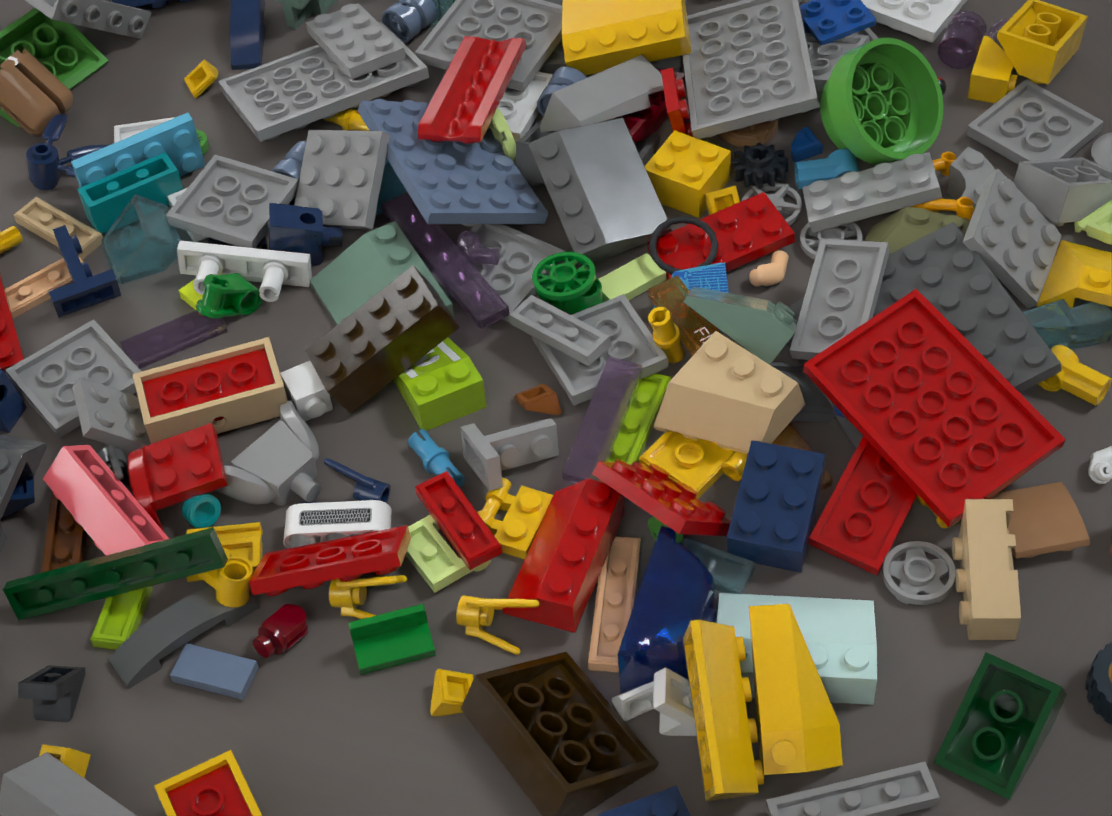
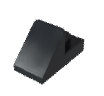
(53, 692)

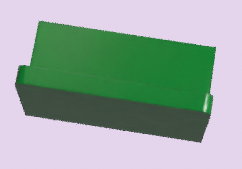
(392, 639)

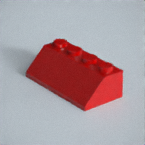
(568, 554)

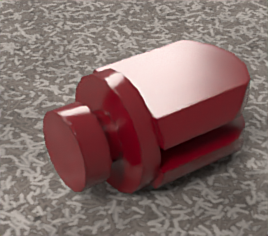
(281, 630)

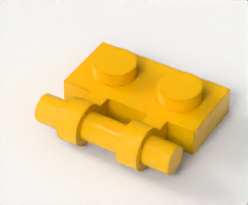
(522, 517)

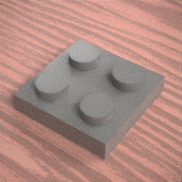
(110, 415)

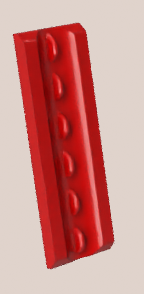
(471, 90)

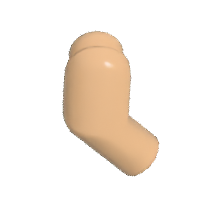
(770, 273)

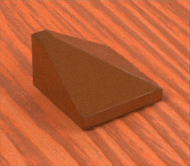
(539, 399)

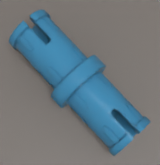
(434, 458)

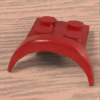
(176, 469)

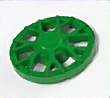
(564, 276)

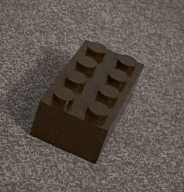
(381, 339)

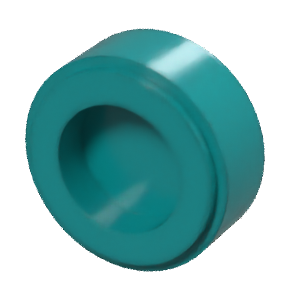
(201, 510)

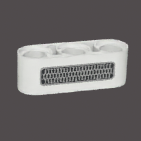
(333, 520)

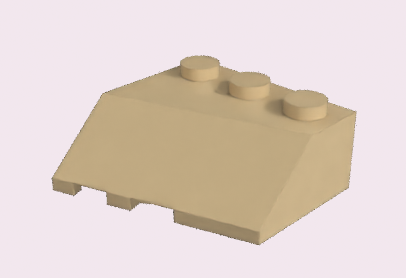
(729, 397)

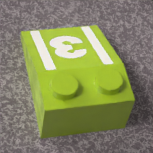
(442, 386)

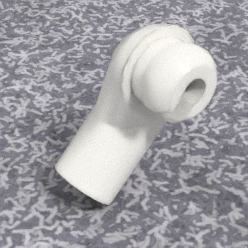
(1101, 466)

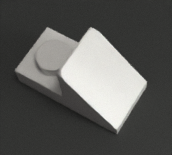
(674, 703)

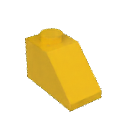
(992, 73)

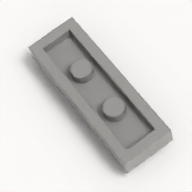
(560, 330)

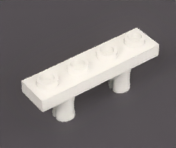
(254, 264)

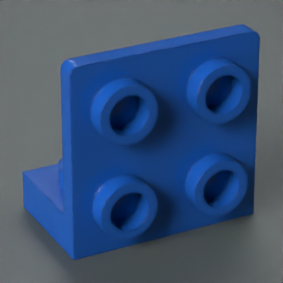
(835, 19)

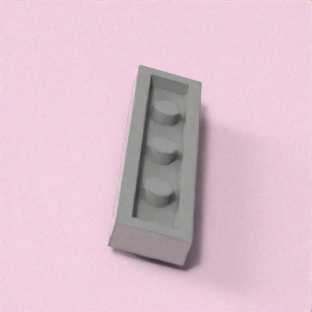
(875, 794)

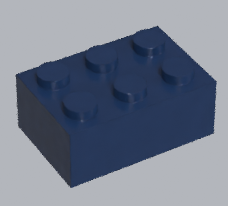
(776, 505)

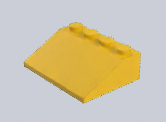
(614, 31)
(720, 711)

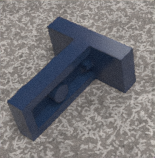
(86, 288)

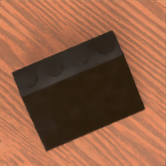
(556, 734)

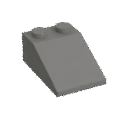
(1064, 187)

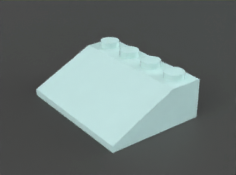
(835, 631)

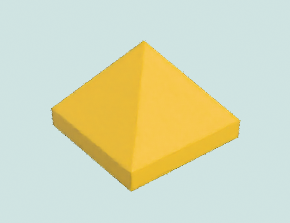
(721, 199)

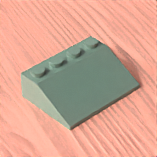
(367, 269)

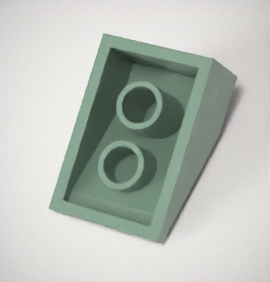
(747, 320)

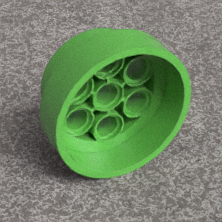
(882, 102)

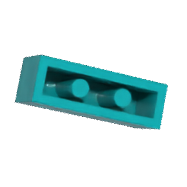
(109, 196)

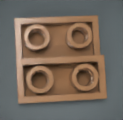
(1044, 520)

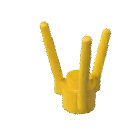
(353, 593)
(479, 612)

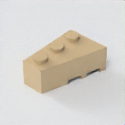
(987, 571)

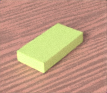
(632, 278)

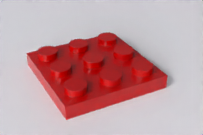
(663, 499)

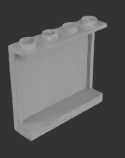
(96, 15)

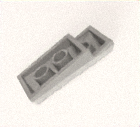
(603, 96)
(53, 789)

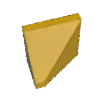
(201, 78)
(449, 692)

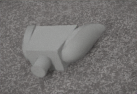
(276, 464)

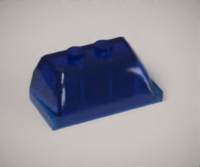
(670, 596)

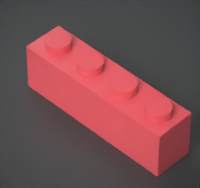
(100, 501)

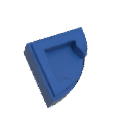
(805, 145)

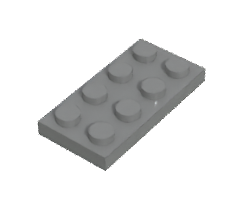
(355, 40)
(871, 192)
(839, 293)

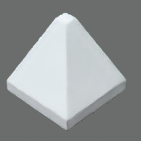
(634, 701)

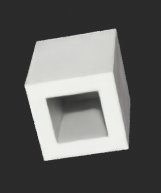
(306, 391)

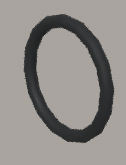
(676, 220)

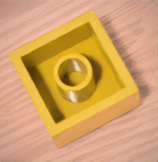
(686, 171)

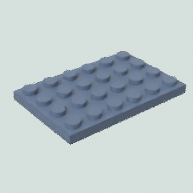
(451, 178)

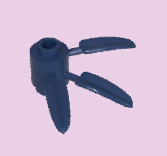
(44, 160)

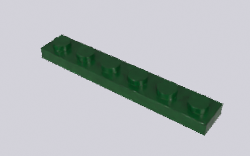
(116, 574)

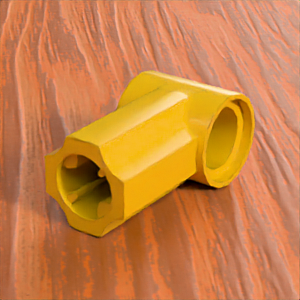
(1077, 378)
(231, 582)

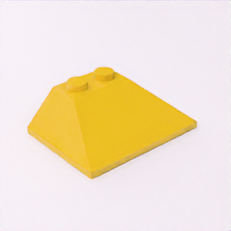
(1080, 274)

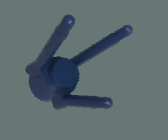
(366, 487)

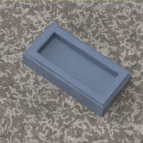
(214, 671)

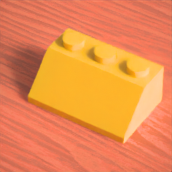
(1048, 40)

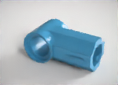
(834, 166)

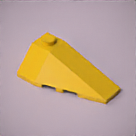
(792, 707)

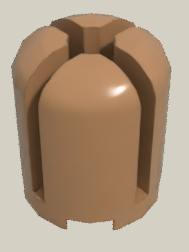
(31, 92)

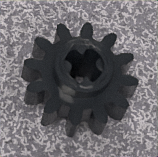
(759, 165)

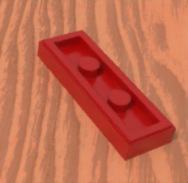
(458, 520)

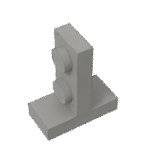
(507, 449)

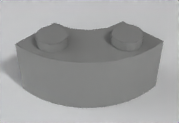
(968, 175)

